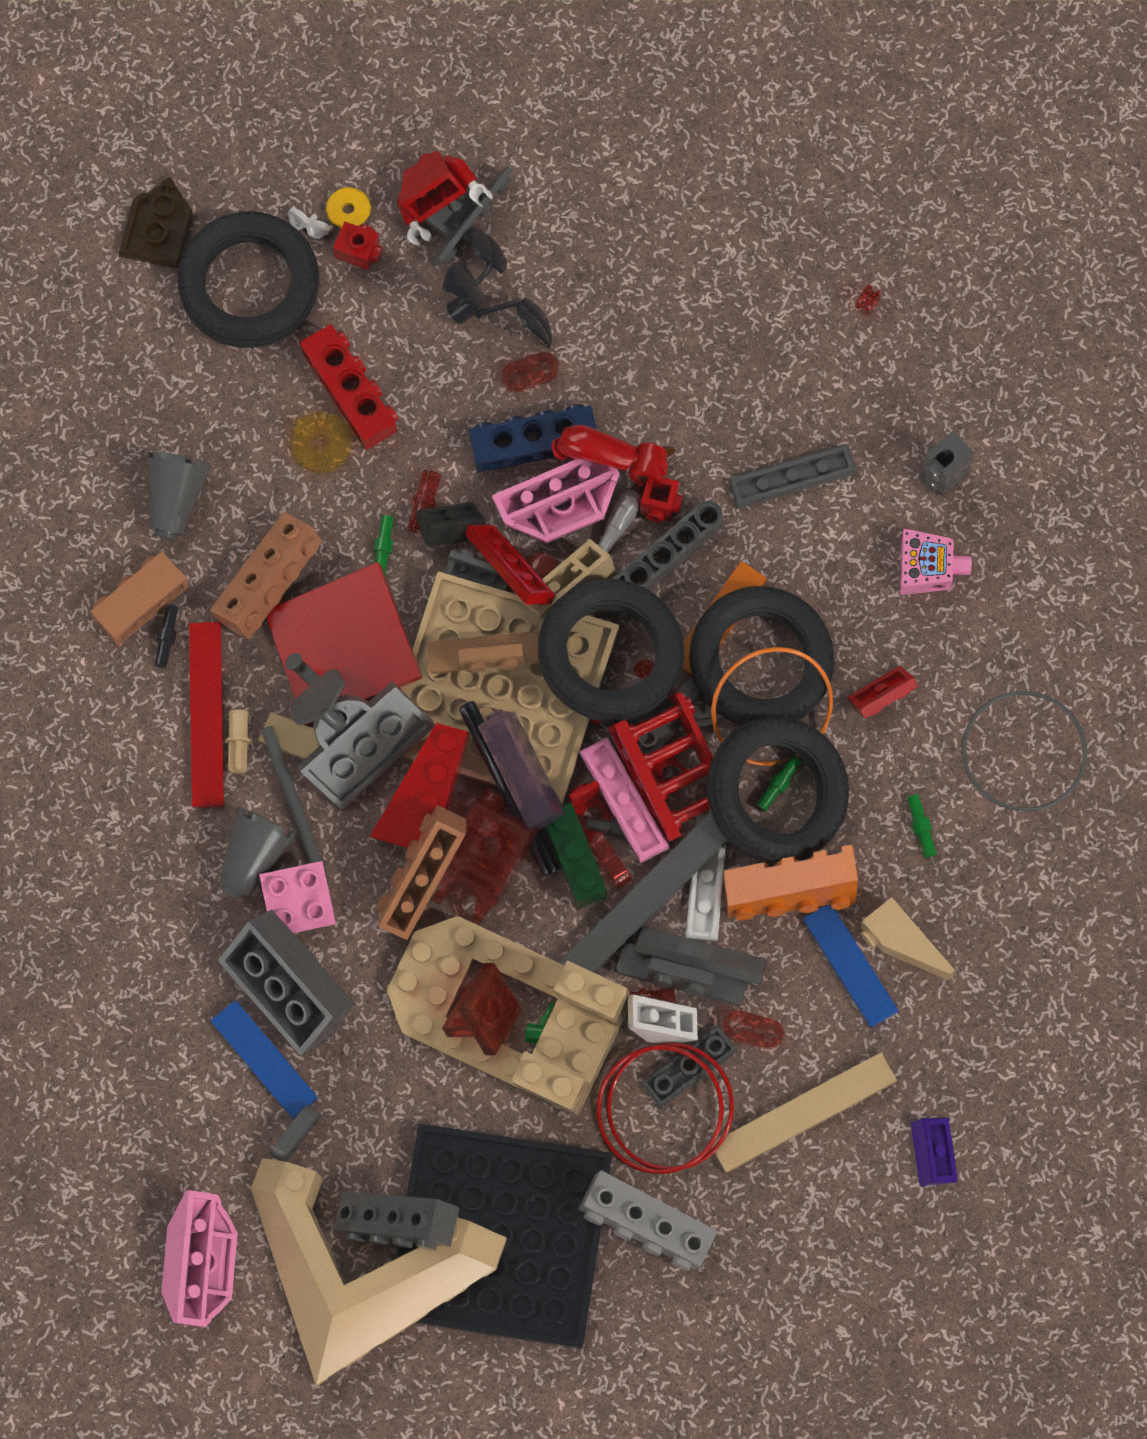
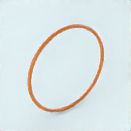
(753, 654)

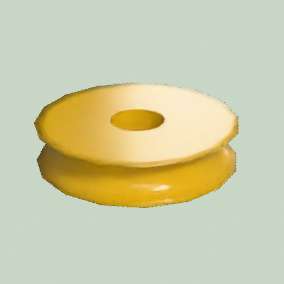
(344, 197)

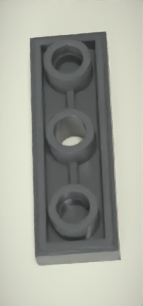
(673, 1079)

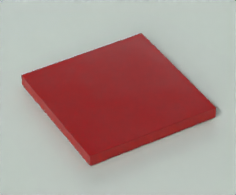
(349, 629)

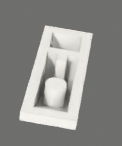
(661, 1020)

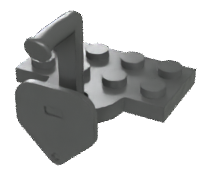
(359, 743)

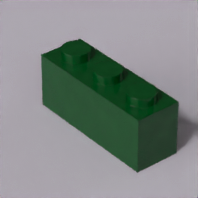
(576, 859)

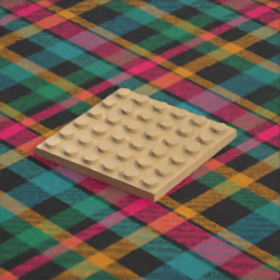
(471, 609)

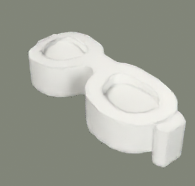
(315, 228)

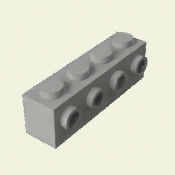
(647, 1220)

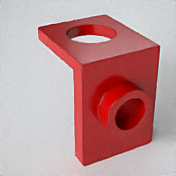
(585, 797)

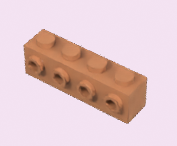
(266, 575)
(421, 872)

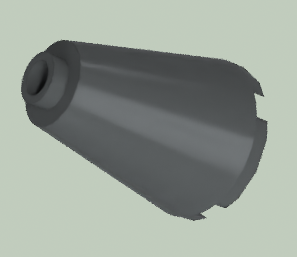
(173, 491)
(251, 851)

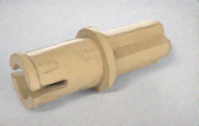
(238, 741)

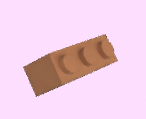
(139, 598)

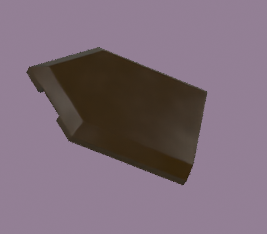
(157, 226)

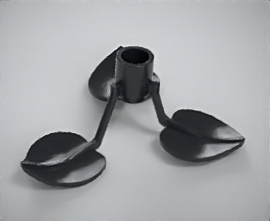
(470, 298)

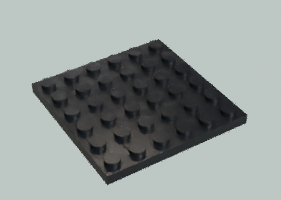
(533, 1200)

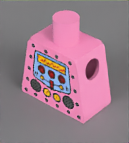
(929, 563)

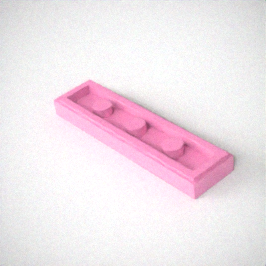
(624, 800)

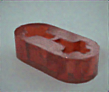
(532, 378)
(609, 859)
(755, 1022)

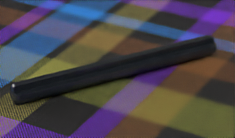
(538, 847)

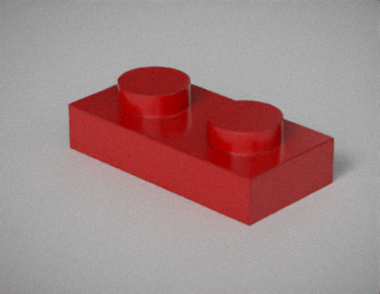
(882, 692)

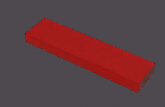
(510, 564)

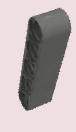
(670, 546)

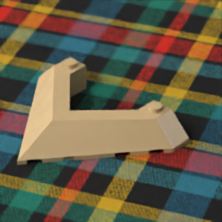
(348, 1320)

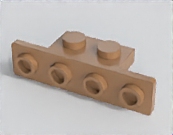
(483, 652)

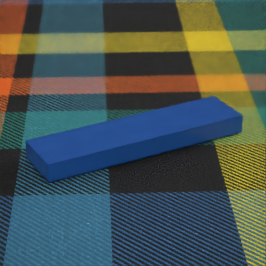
(850, 965)
(264, 1059)

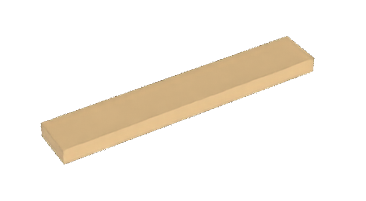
(804, 1112)

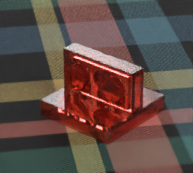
(484, 1010)

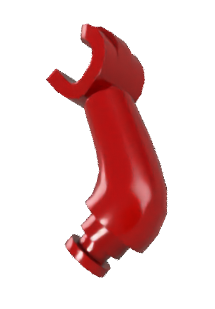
(603, 449)

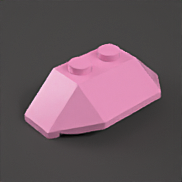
(558, 500)
(198, 1259)

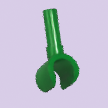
(534, 1031)

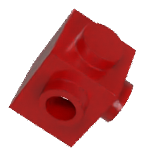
(358, 245)
(661, 499)

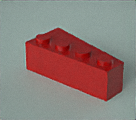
(426, 785)

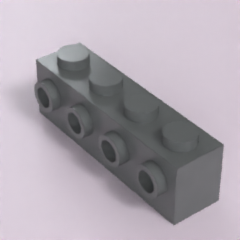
(396, 1219)

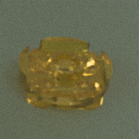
(320, 424)

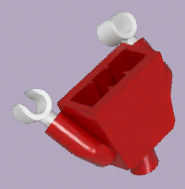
(431, 186)

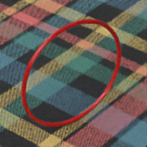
(600, 1095)
(730, 1116)

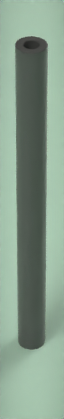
(291, 795)

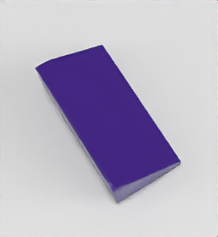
(934, 1151)

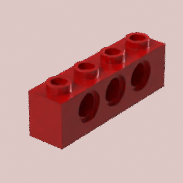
(368, 428)

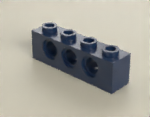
(515, 429)

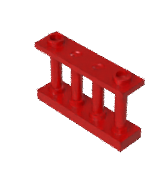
(641, 764)

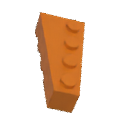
(792, 885)

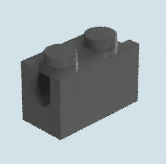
(946, 463)

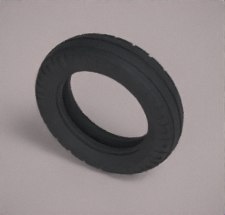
(244, 228)
(624, 598)
(773, 604)
(829, 777)

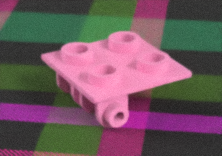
(299, 896)

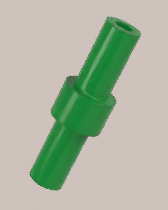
(383, 544)
(778, 783)
(921, 826)

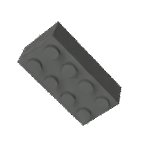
(286, 982)

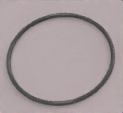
(1015, 808)

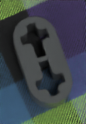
(295, 1133)

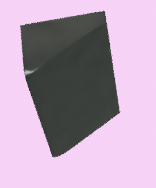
(447, 523)

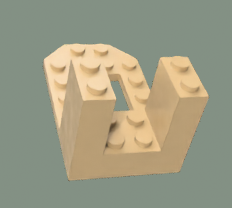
(572, 1041)

